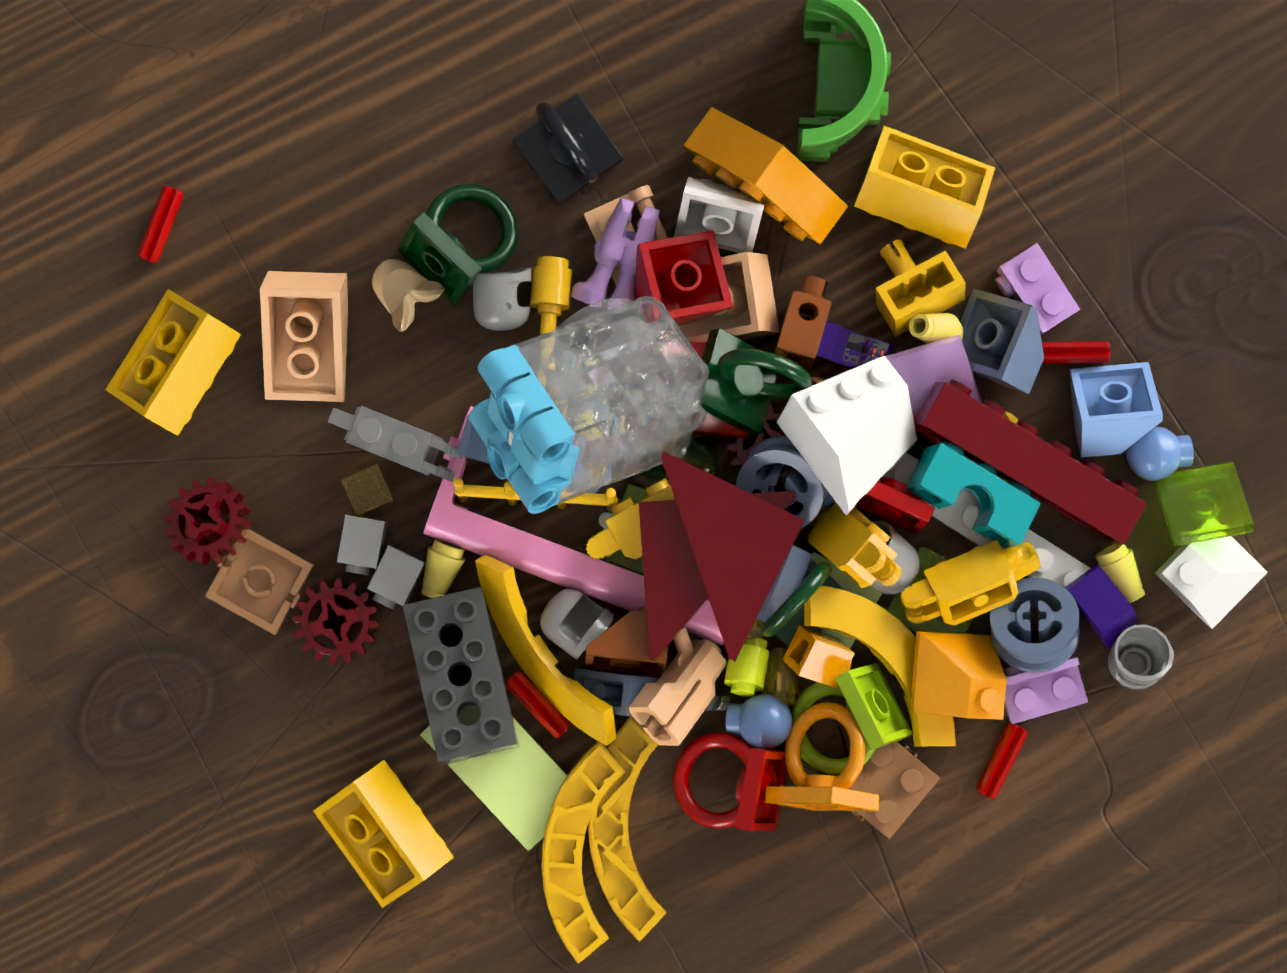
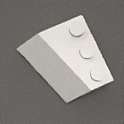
(852, 428)

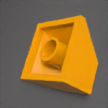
(957, 676)

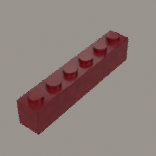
(1027, 460)

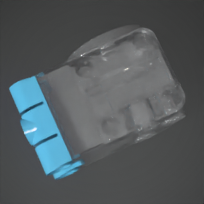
(590, 401)

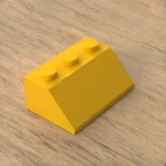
(925, 187)
(173, 362)
(383, 834)

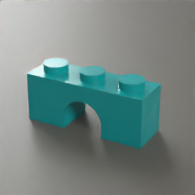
(1003, 507)

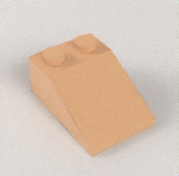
(751, 297)
(304, 335)

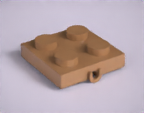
(260, 581)
(899, 782)

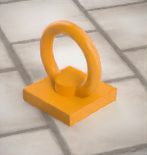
(824, 791)

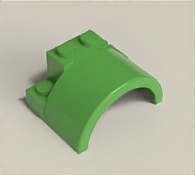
(848, 76)

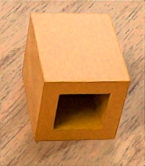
(818, 656)

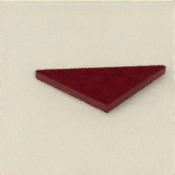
(735, 543)
(670, 570)

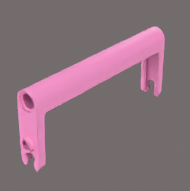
(542, 557)

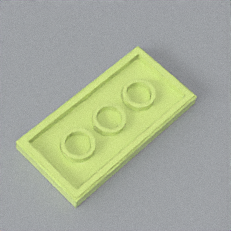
(512, 783)

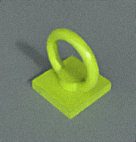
(872, 706)

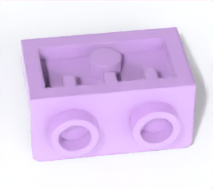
(1035, 282)
(1043, 693)

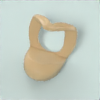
(400, 287)

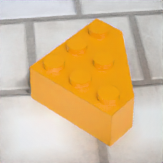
(765, 174)

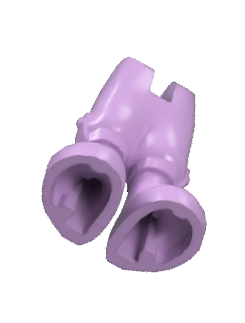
(616, 247)

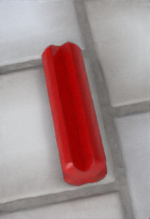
(160, 224)
(1076, 352)
(537, 704)
(1001, 761)

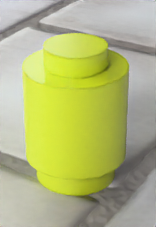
(749, 669)

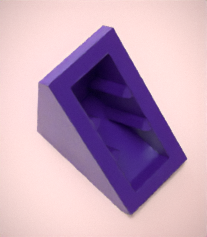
(1102, 605)

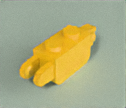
(624, 525)
(854, 546)
(970, 583)

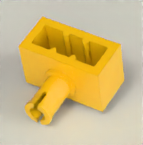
(917, 289)

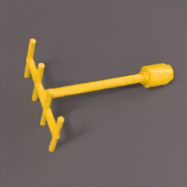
(549, 296)

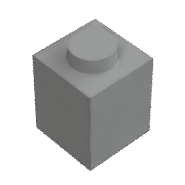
(361, 544)
(395, 577)

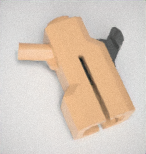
(681, 691)

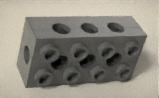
(435, 664)

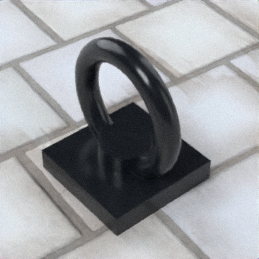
(567, 148)

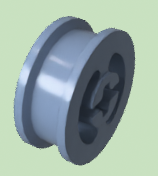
(760, 478)
(1057, 626)

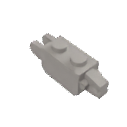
(394, 440)

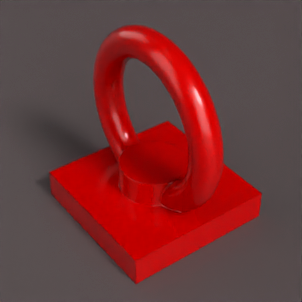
(897, 505)
(762, 770)

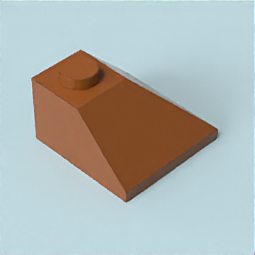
(625, 648)

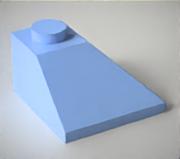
(1113, 407)

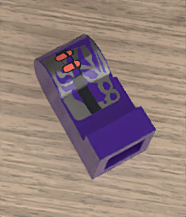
(849, 347)

